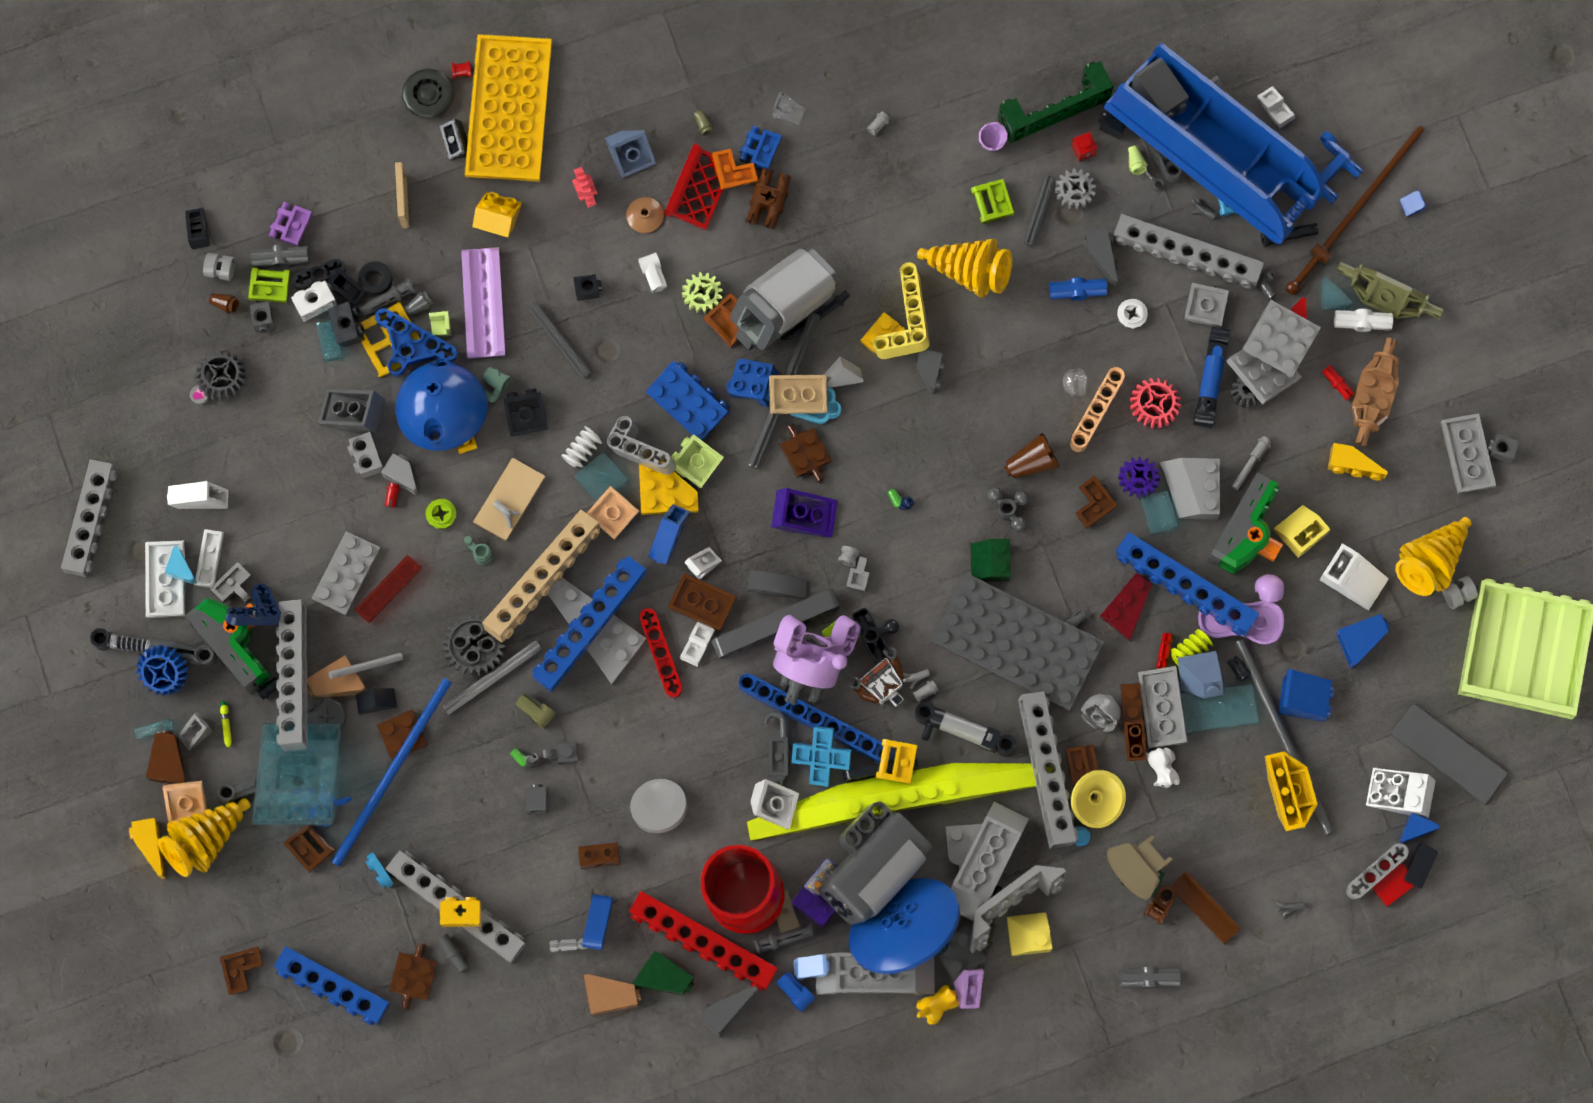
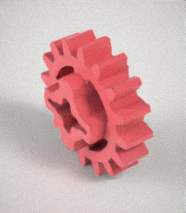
(584, 187)

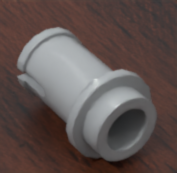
(878, 123)
(925, 691)

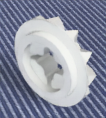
(1129, 305)

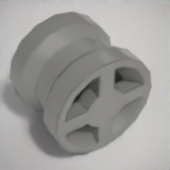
(848, 556)

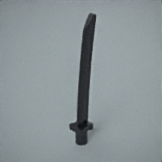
(838, 300)

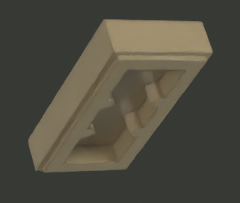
(787, 920)

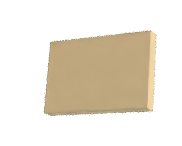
(402, 198)
(798, 394)

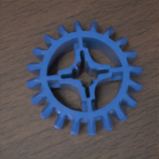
(176, 674)

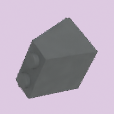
(1161, 88)

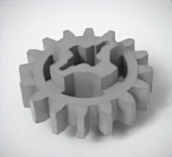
(1069, 183)

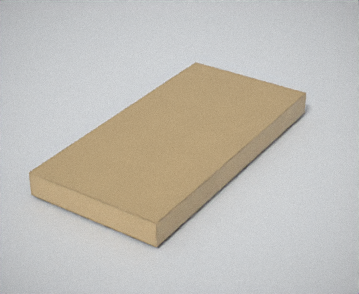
(515, 491)

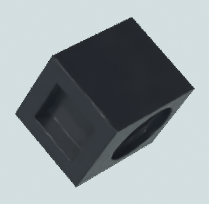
(581, 281)

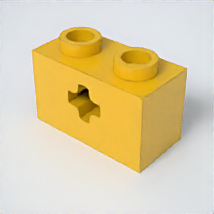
(470, 918)

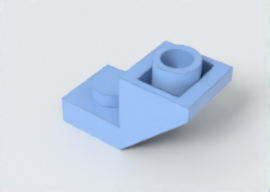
(810, 967)

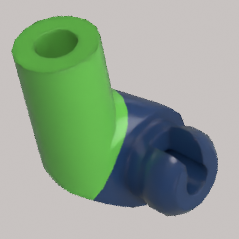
(899, 502)

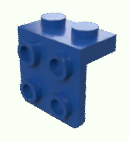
(752, 380)

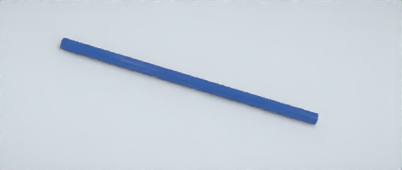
(391, 772)

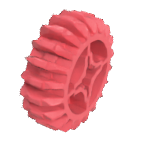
(1149, 407)

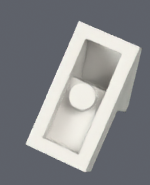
(703, 562)

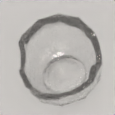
(1075, 382)

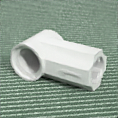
(651, 268)

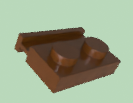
(1080, 762)

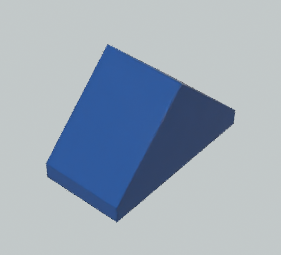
(1416, 827)

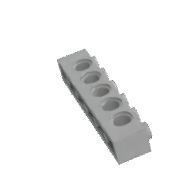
(95, 471)

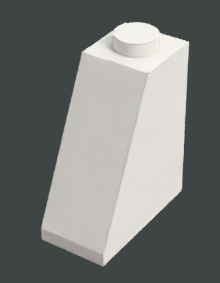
(198, 496)

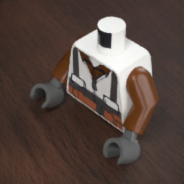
(882, 681)

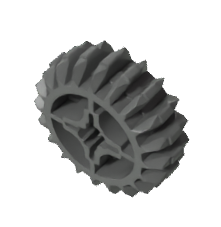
(213, 388)

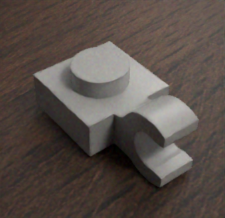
(858, 577)

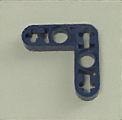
(263, 613)

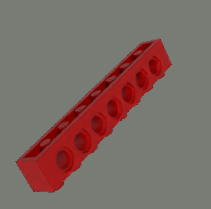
(645, 902)

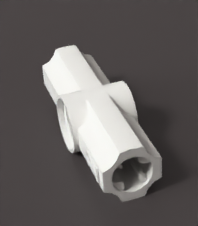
(1363, 320)

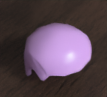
(993, 136)
(1269, 588)

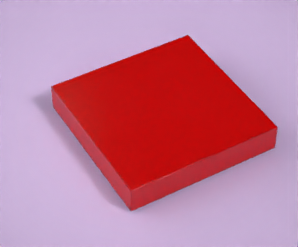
(1392, 885)

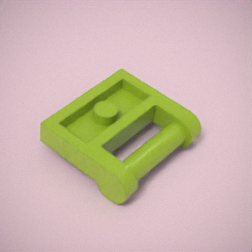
(998, 199)
(269, 290)

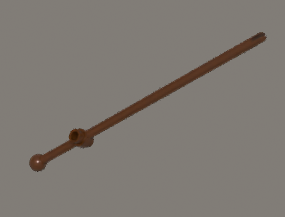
(1321, 252)

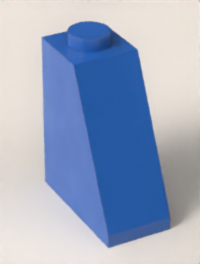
(668, 534)
(1361, 638)

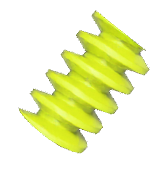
(1191, 646)

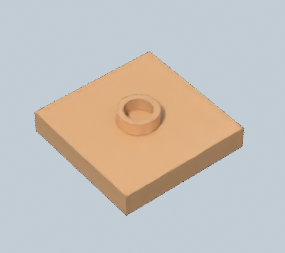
(612, 512)
(184, 799)

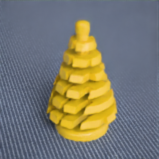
(974, 265)
(1432, 559)
(200, 837)

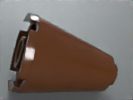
(1032, 458)

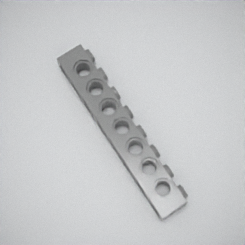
(1198, 249)
(297, 738)
(1056, 837)
(397, 869)

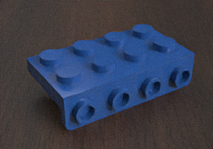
(688, 400)

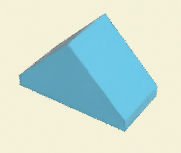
(178, 567)

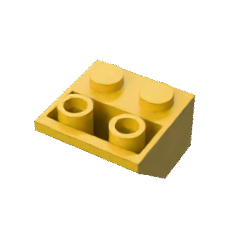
(496, 214)

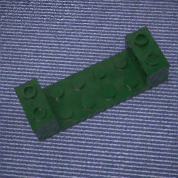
(1096, 91)

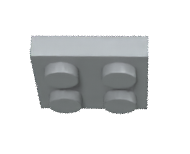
(1206, 305)

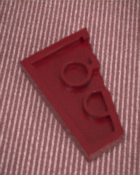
(1127, 606)

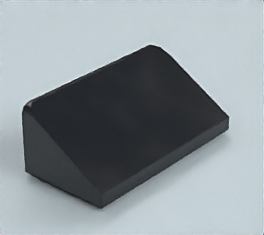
(454, 139)

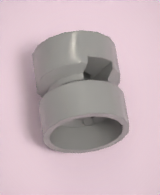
(212, 266)
(1461, 591)

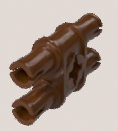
(762, 192)

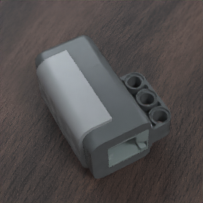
(783, 297)
(877, 864)

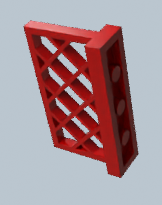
(682, 185)

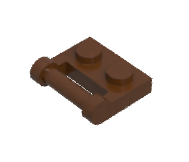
(304, 850)

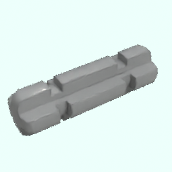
(566, 945)

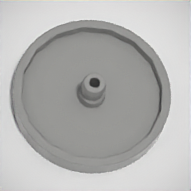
(658, 806)

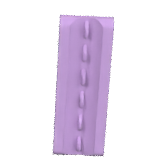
(483, 303)

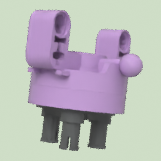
(810, 658)

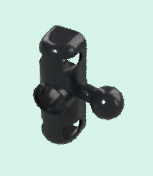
(875, 646)

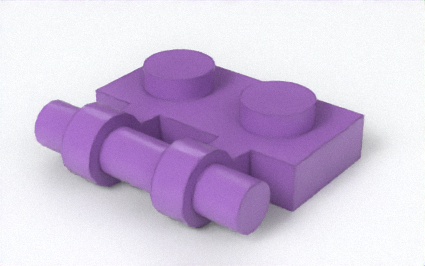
(295, 226)

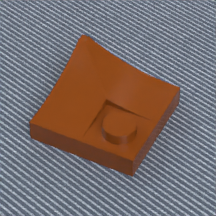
(721, 322)

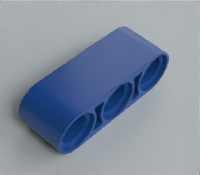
(597, 922)

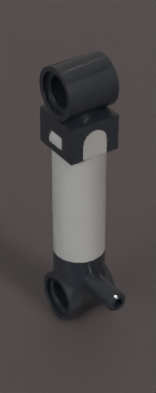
(987, 738)

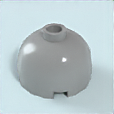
(1101, 711)

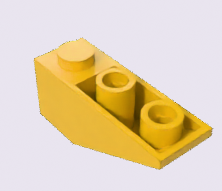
(1350, 460)

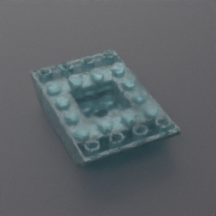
(318, 766)

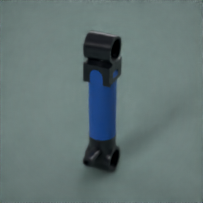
(1211, 377)

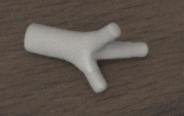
(505, 511)
(915, 677)

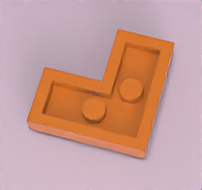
(730, 174)

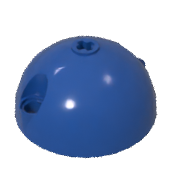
(441, 403)

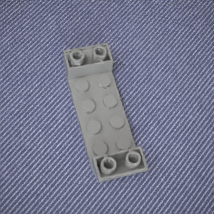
(987, 858)
(1046, 878)
(849, 977)

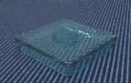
(599, 476)

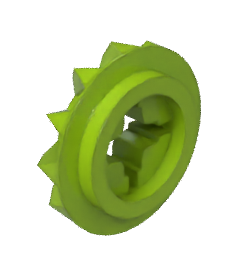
(433, 509)

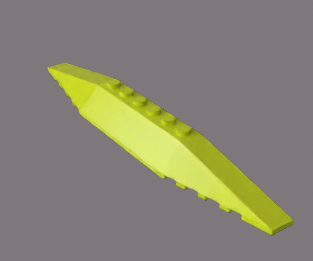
(928, 787)

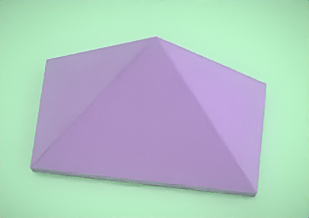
(969, 987)

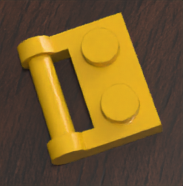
(903, 761)

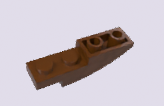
(1133, 722)

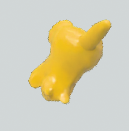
(934, 1006)

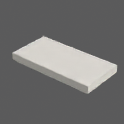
(163, 594)

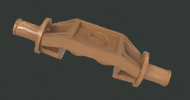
(1375, 392)

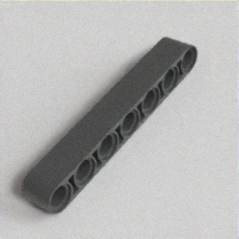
(768, 626)

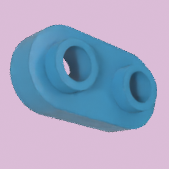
(374, 864)

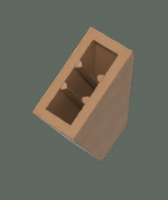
(324, 687)
(610, 995)

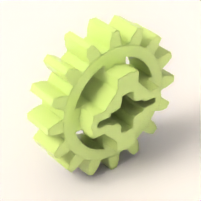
(695, 297)

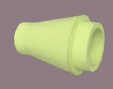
(1136, 161)

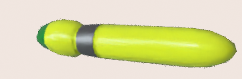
(224, 709)

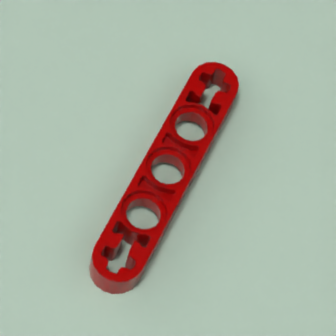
(660, 662)

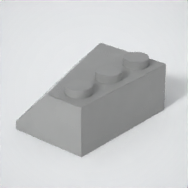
(1194, 487)

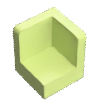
(440, 324)

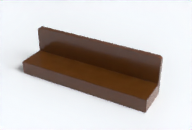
(1205, 908)

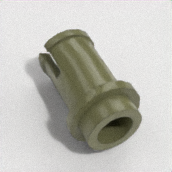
(703, 123)

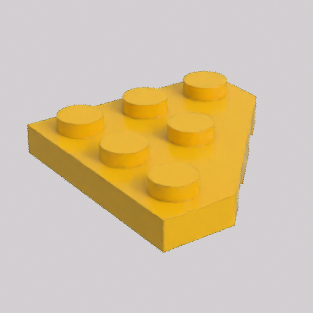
(662, 490)

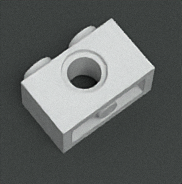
(309, 310)

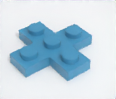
(821, 756)

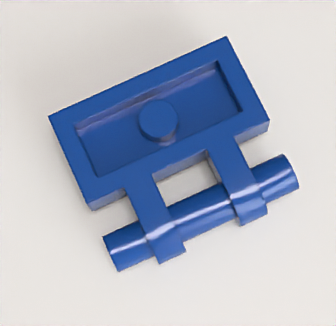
(765, 150)

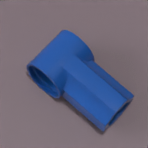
(798, 994)

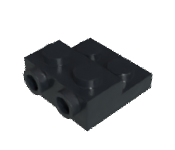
(525, 412)

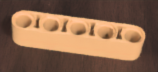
(1098, 401)

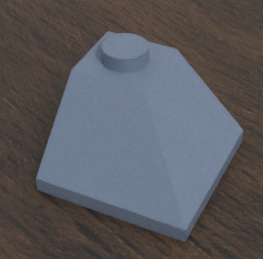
(630, 151)
(1200, 675)

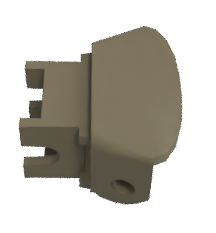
(1137, 866)

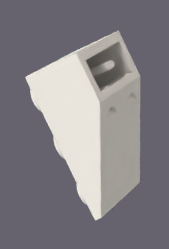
(1354, 577)
(1401, 792)

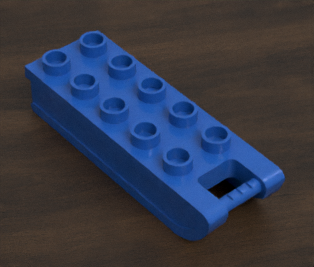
(1223, 148)

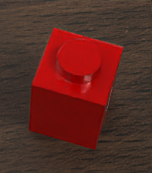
(1084, 146)

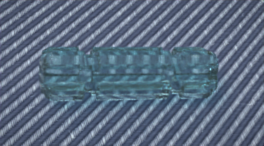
(150, 729)

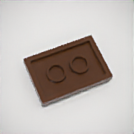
(702, 602)

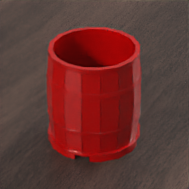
(742, 889)

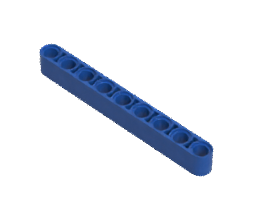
(809, 711)

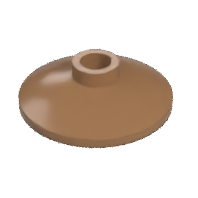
(647, 223)

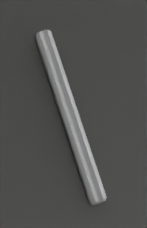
(492, 677)

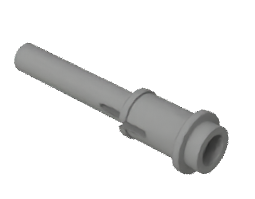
(1256, 455)

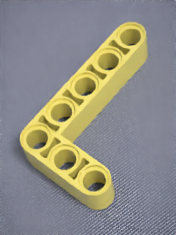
(913, 315)

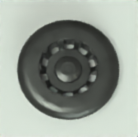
(428, 94)

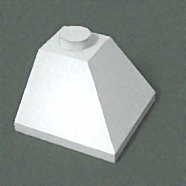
(774, 803)

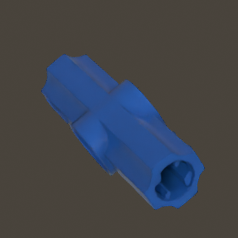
(1078, 288)

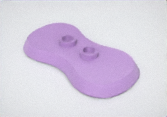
(1265, 630)

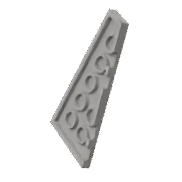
(613, 645)

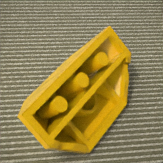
(1290, 790)

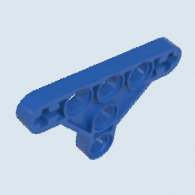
(403, 339)

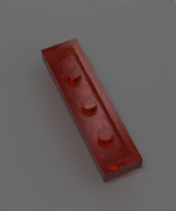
(388, 589)

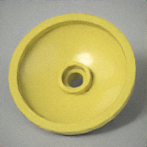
(1107, 801)

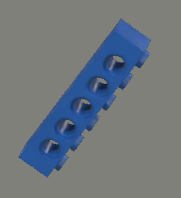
(289, 958)

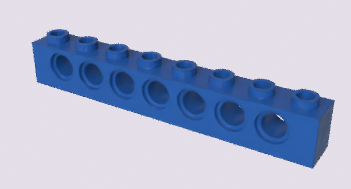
(1183, 575)
(551, 680)

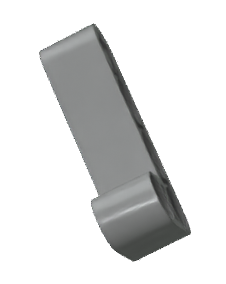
(628, 443)

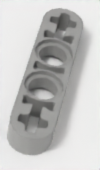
(1377, 871)

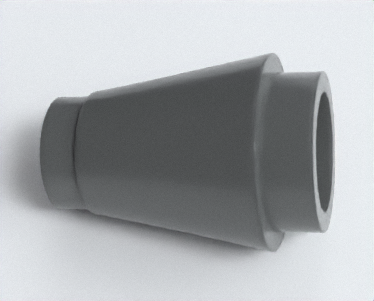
(419, 303)

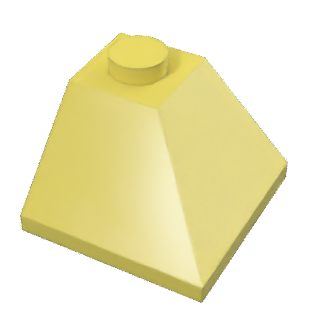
(1029, 934)

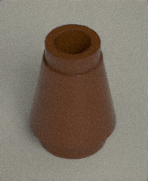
(227, 303)

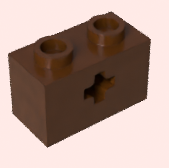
(599, 855)

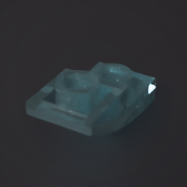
(329, 347)

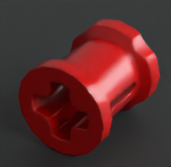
(461, 69)

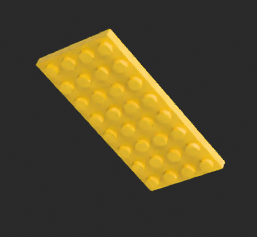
(508, 108)

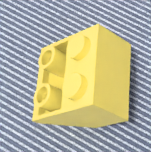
(1302, 530)

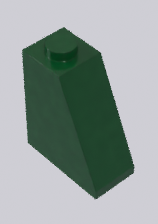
(663, 976)

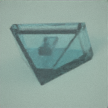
(1332, 297)

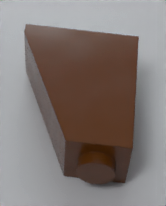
(166, 760)

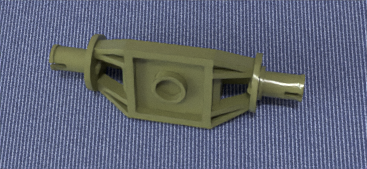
(1388, 294)

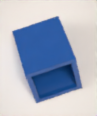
(1305, 696)

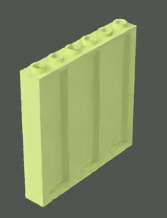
(1527, 649)

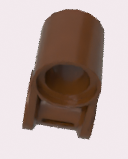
(1160, 905)

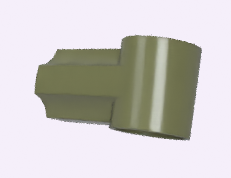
(539, 713)

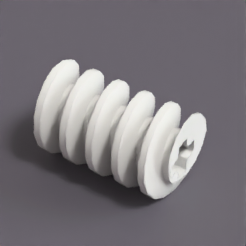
(581, 448)

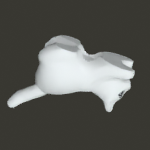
(1161, 762)

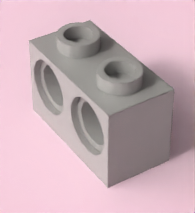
(368, 454)

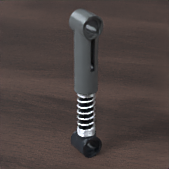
(115, 642)

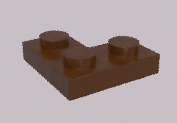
(1099, 502)
(236, 964)

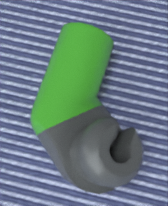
(525, 760)

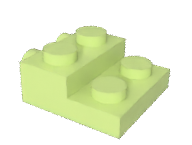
(696, 460)

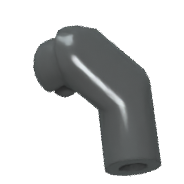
(1266, 284)

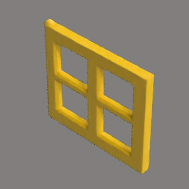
(372, 349)

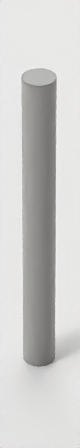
(365, 665)

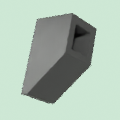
(928, 368)

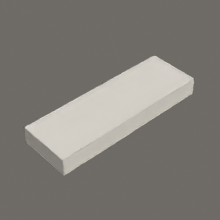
(209, 558)

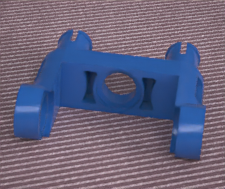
(1342, 160)

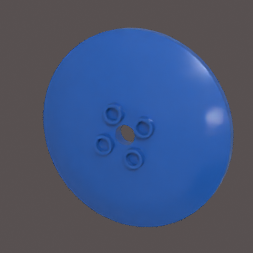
(927, 926)

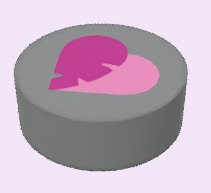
(198, 397)

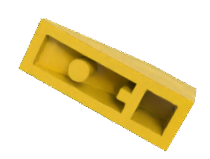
(146, 838)

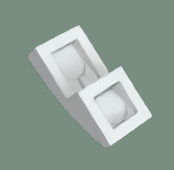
(1275, 107)
(697, 644)

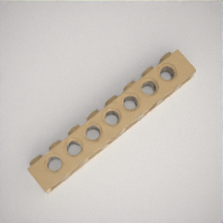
(530, 580)

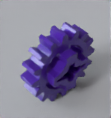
(1138, 469)

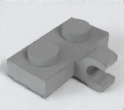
(232, 583)

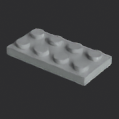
(1468, 453)
(346, 573)
(1162, 707)

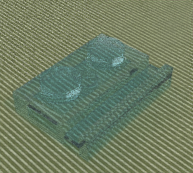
(1159, 512)

